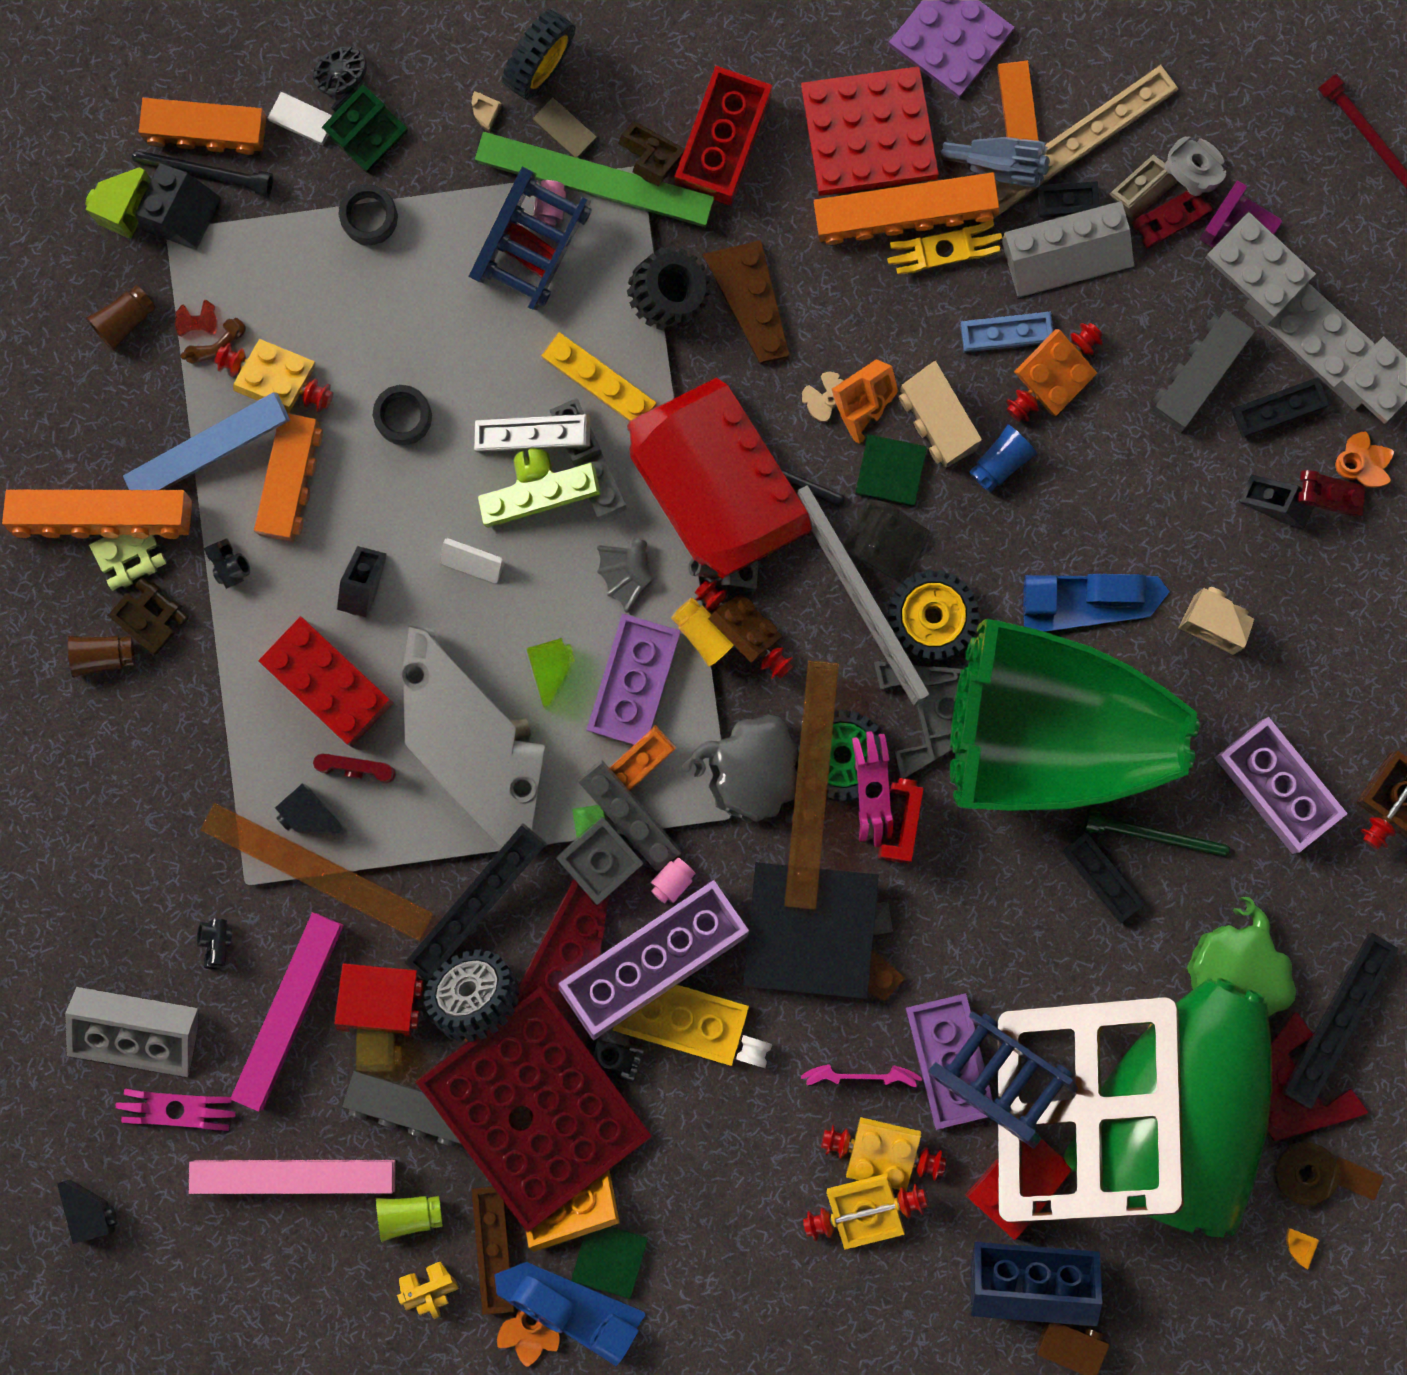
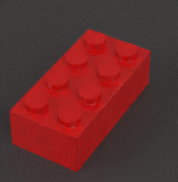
(723, 135)
(325, 681)

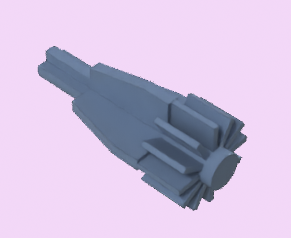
(1009, 158)

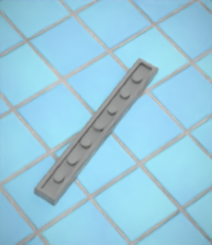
(863, 599)

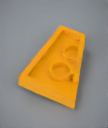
(583, 1214)

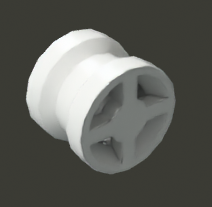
(754, 1051)

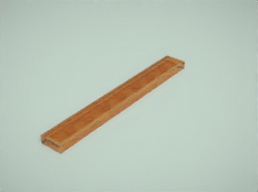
(811, 785)
(317, 871)

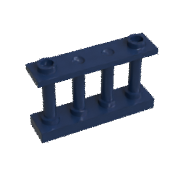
(513, 213)
(1000, 1109)

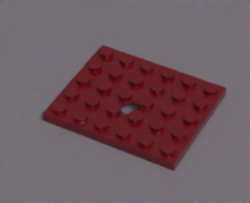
(578, 1114)

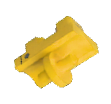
(429, 1295)

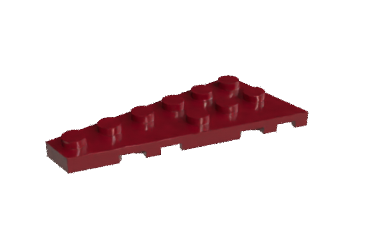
(566, 947)

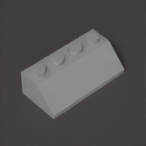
(1069, 249)
(131, 1031)

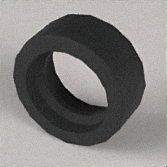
(361, 192)
(405, 392)

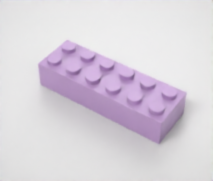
(653, 960)

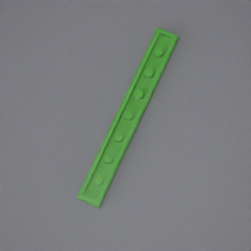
(595, 179)

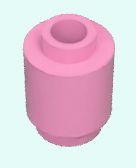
(545, 211)
(672, 881)

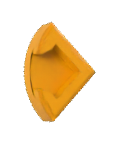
(1301, 1247)

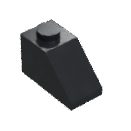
(1276, 500)
(360, 581)
(307, 814)
(86, 1212)

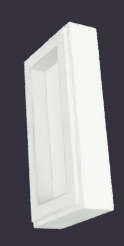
(299, 118)

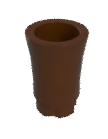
(121, 316)
(99, 654)

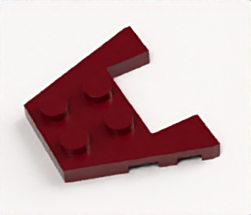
(1286, 1115)

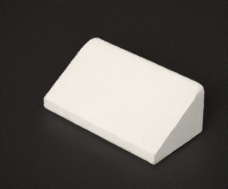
(471, 560)

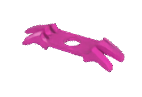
(873, 771)
(896, 1073)
(193, 1115)

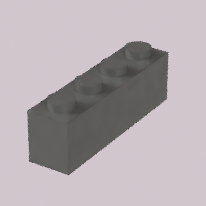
(1202, 371)
(395, 1105)

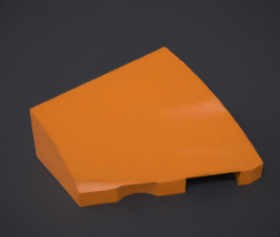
(865, 396)

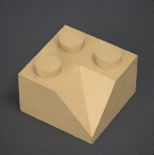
(1217, 620)

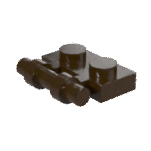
(141, 623)

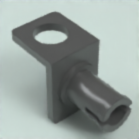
(734, 579)

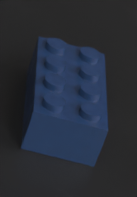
(1035, 1284)

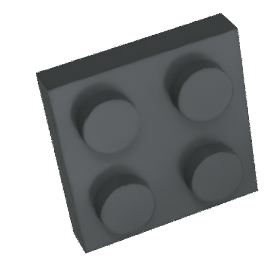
(599, 860)

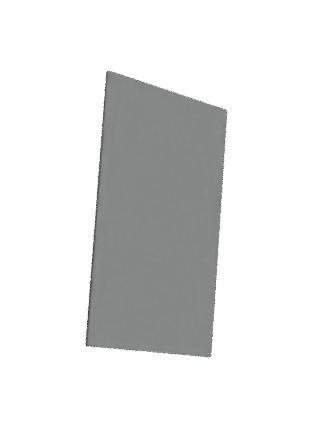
(475, 354)

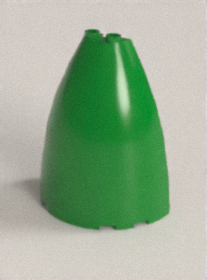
(1060, 725)
(1222, 1103)

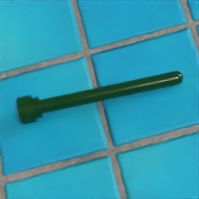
(1098, 822)

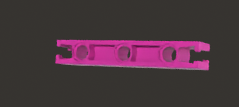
(287, 1012)

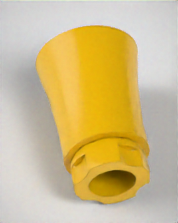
(701, 632)

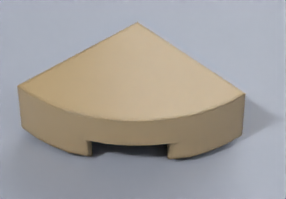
(485, 110)

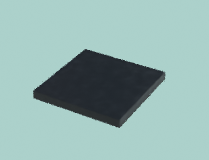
(812, 948)

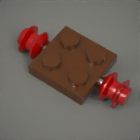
(745, 628)

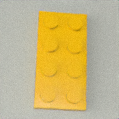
(690, 1023)

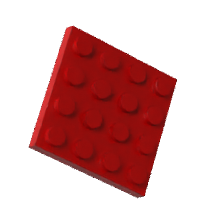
(869, 131)

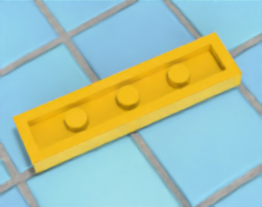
(597, 378)

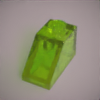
(550, 668)

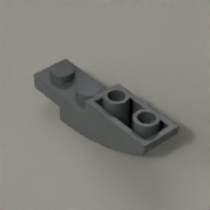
(610, 499)

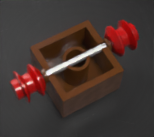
(1386, 800)

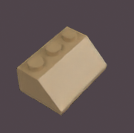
(939, 416)

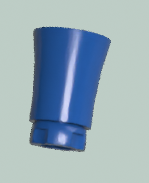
(1002, 459)

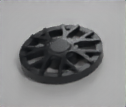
(339, 71)

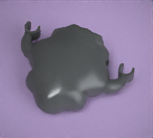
(751, 768)

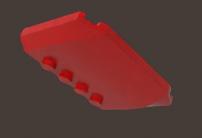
(716, 479)

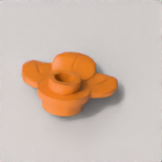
(1368, 461)
(527, 1338)

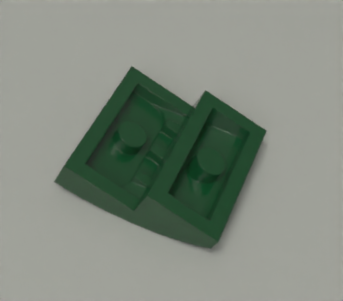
(364, 128)

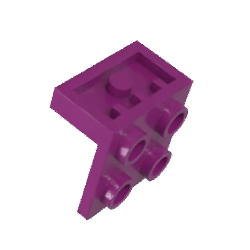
(1232, 211)

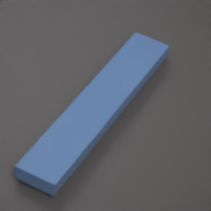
(209, 445)

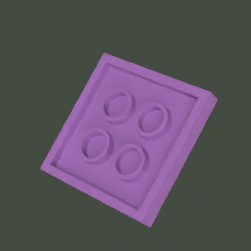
(951, 40)

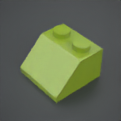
(116, 201)

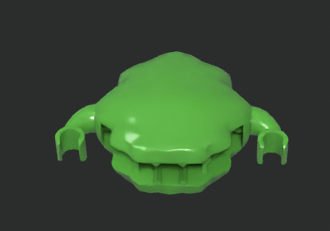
(1245, 959)

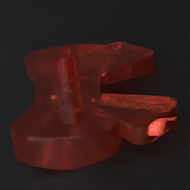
(205, 321)

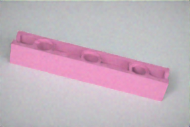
(291, 1176)

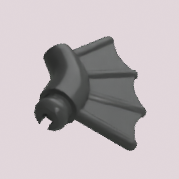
(625, 571)

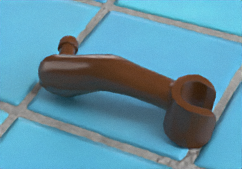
(234, 330)

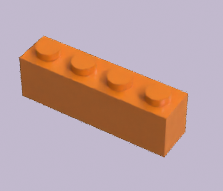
(202, 125)
(287, 478)

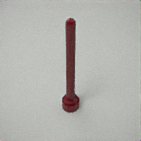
(1334, 90)

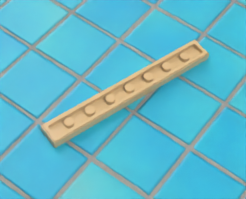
(1095, 130)

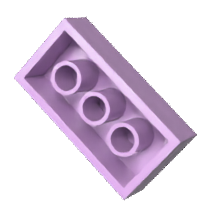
(1280, 785)

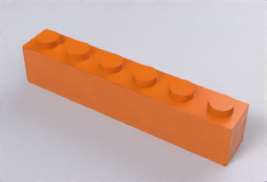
(906, 208)
(97, 513)

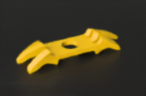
(962, 245)

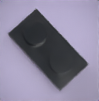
(1066, 198)

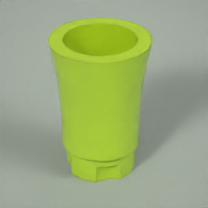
(407, 1215)

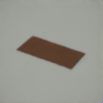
(1359, 1179)

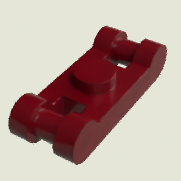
(1171, 218)
(354, 767)

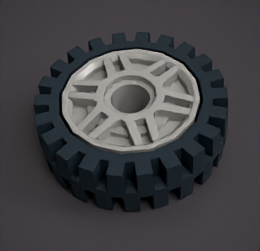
(471, 995)

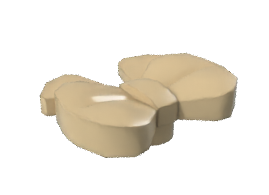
(818, 404)

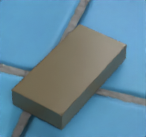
(564, 129)

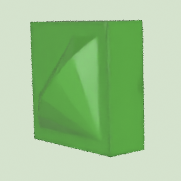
(585, 817)

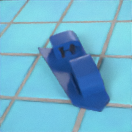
(1088, 600)
(570, 1308)

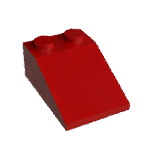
(1041, 1176)

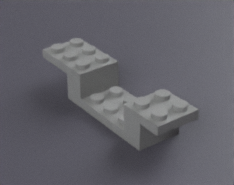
(1308, 322)

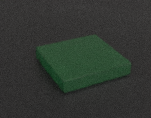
(891, 470)
(610, 1260)

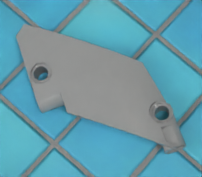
(467, 740)

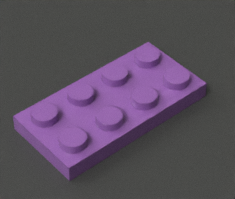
(633, 679)
(939, 1034)

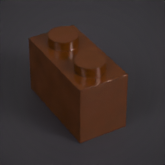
(1072, 1347)

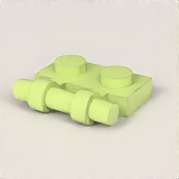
(114, 552)

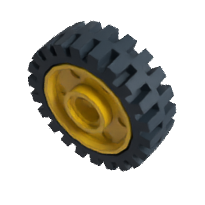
(538, 54)
(939, 592)

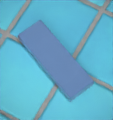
(1005, 331)

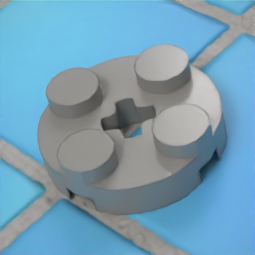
(1194, 178)

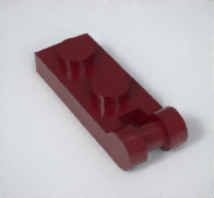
(1331, 493)

